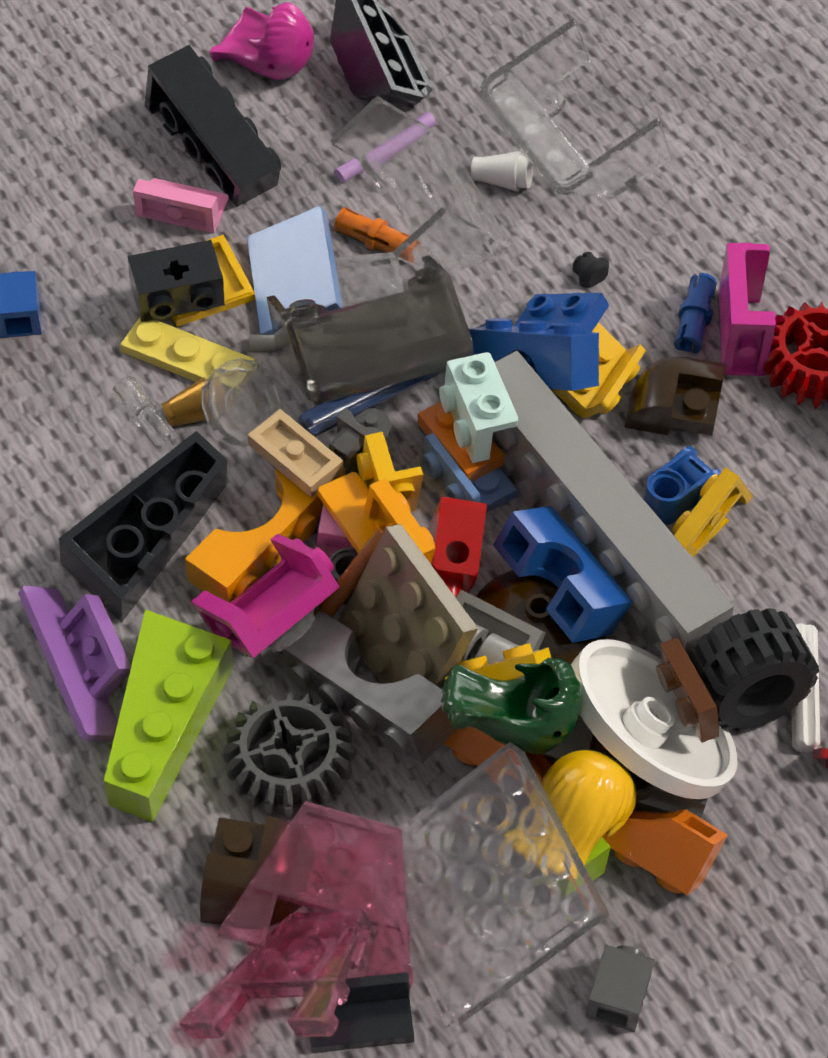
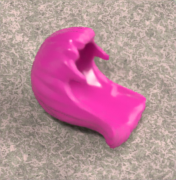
(269, 44)

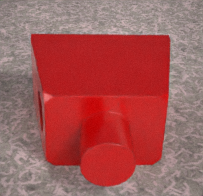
(458, 538)

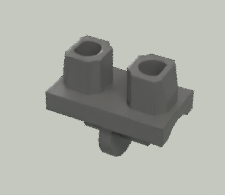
(352, 432)

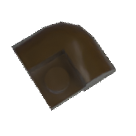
(676, 395)
(234, 861)

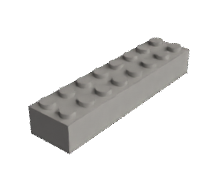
(568, 470)

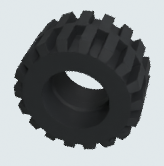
(754, 667)

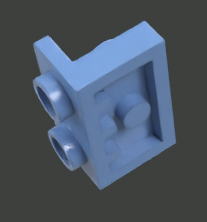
(491, 488)

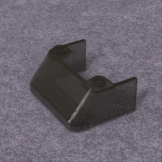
(373, 340)

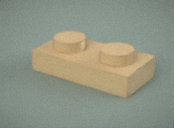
(295, 452)

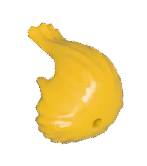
(590, 796)

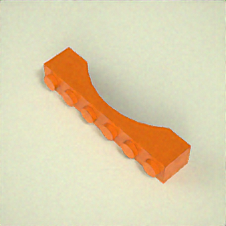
(667, 844)

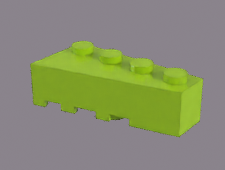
(163, 709)

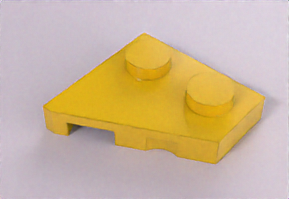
(708, 517)

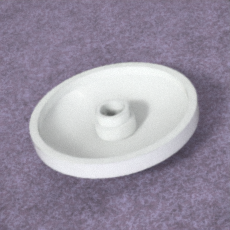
(641, 723)

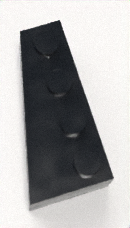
(211, 125)
(143, 525)

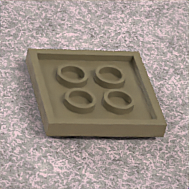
(406, 614)

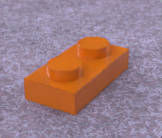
(442, 425)

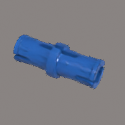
(695, 312)

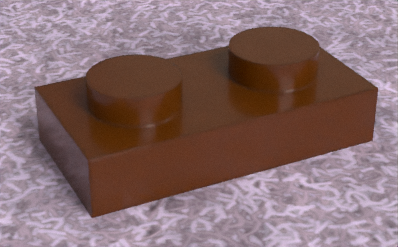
(693, 699)

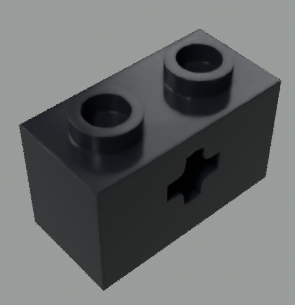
(176, 280)

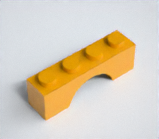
(233, 561)

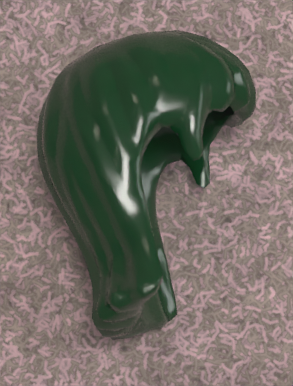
(527, 711)

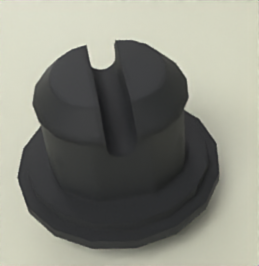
(590, 269)

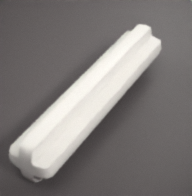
(807, 712)

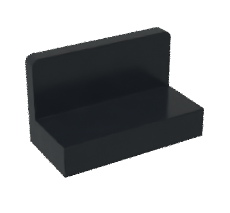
(372, 1016)

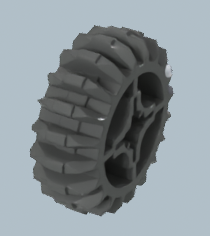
(322, 736)

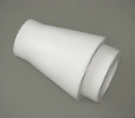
(503, 170)

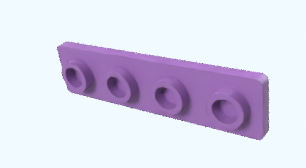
(81, 655)

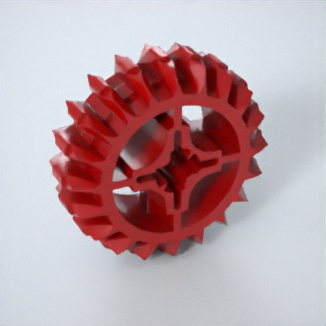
(806, 369)

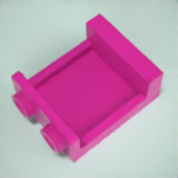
(744, 333)
(273, 601)

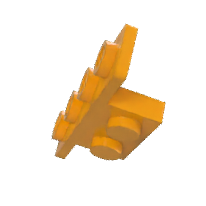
(363, 510)

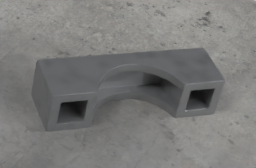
(402, 712)

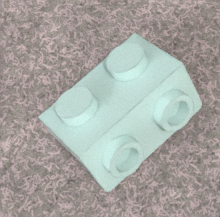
(477, 403)

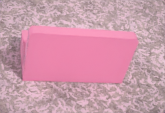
(179, 204)

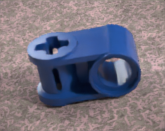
(677, 485)

